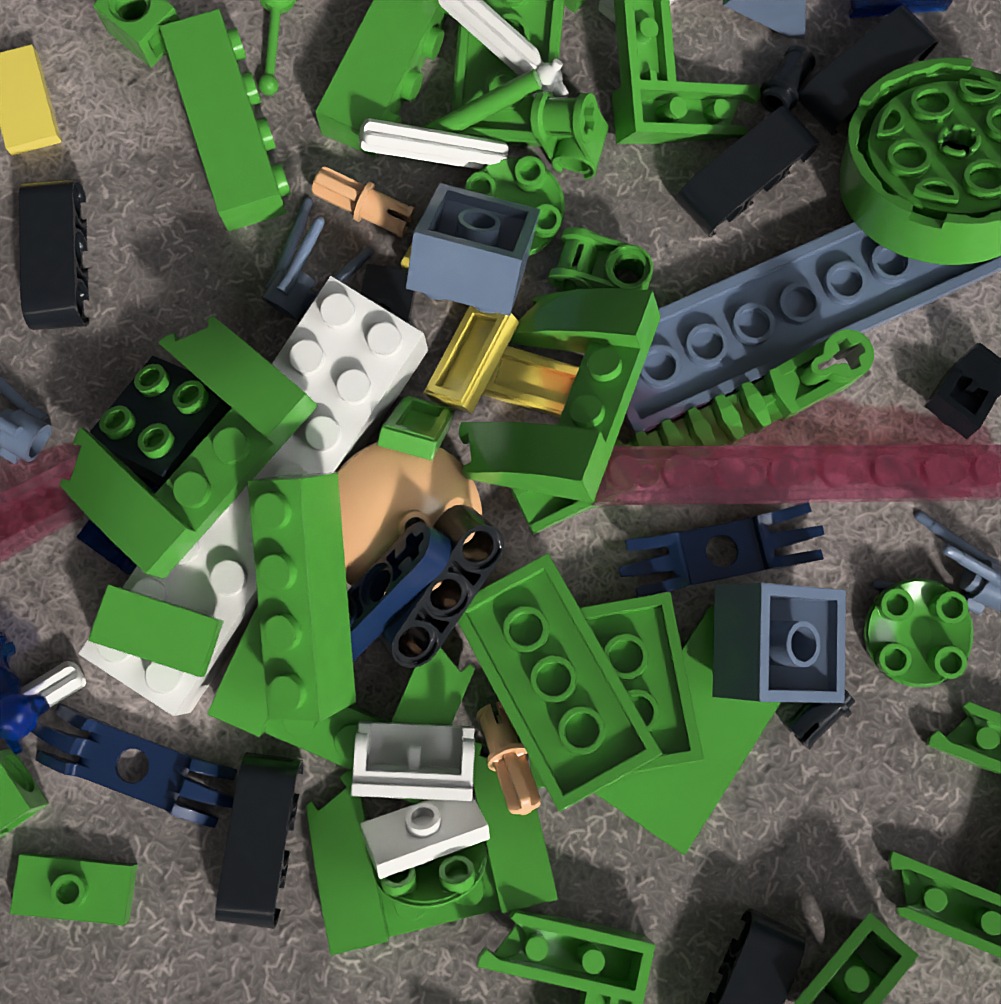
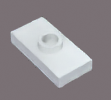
(422, 833)

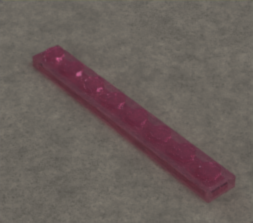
(799, 474)

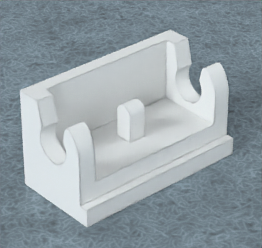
(413, 761)

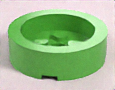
(908, 188)

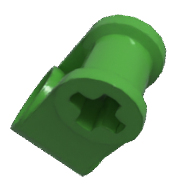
(570, 131)
(598, 262)

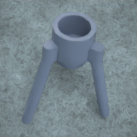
(289, 286)
(23, 430)
(981, 572)

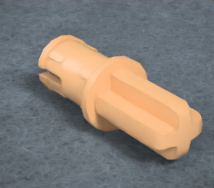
(362, 201)
(509, 761)

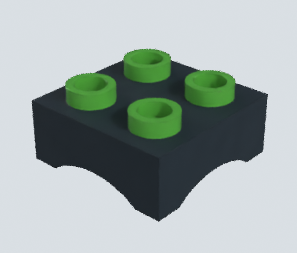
(159, 419)

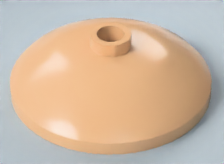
(388, 488)

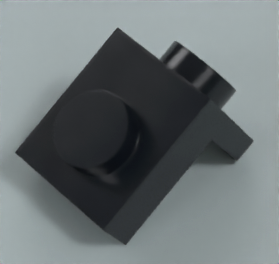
(967, 391)

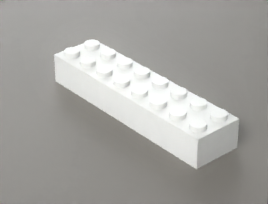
(353, 366)

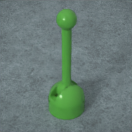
(268, 83)

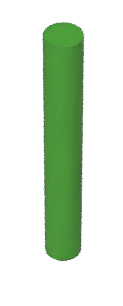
(489, 103)

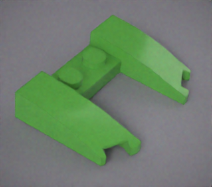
(650, 101)
(571, 457)
(166, 524)
(241, 701)
(936, 897)
(363, 916)
(575, 954)

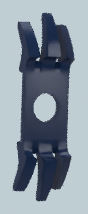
(752, 544)
(166, 772)

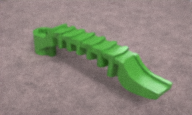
(729, 419)

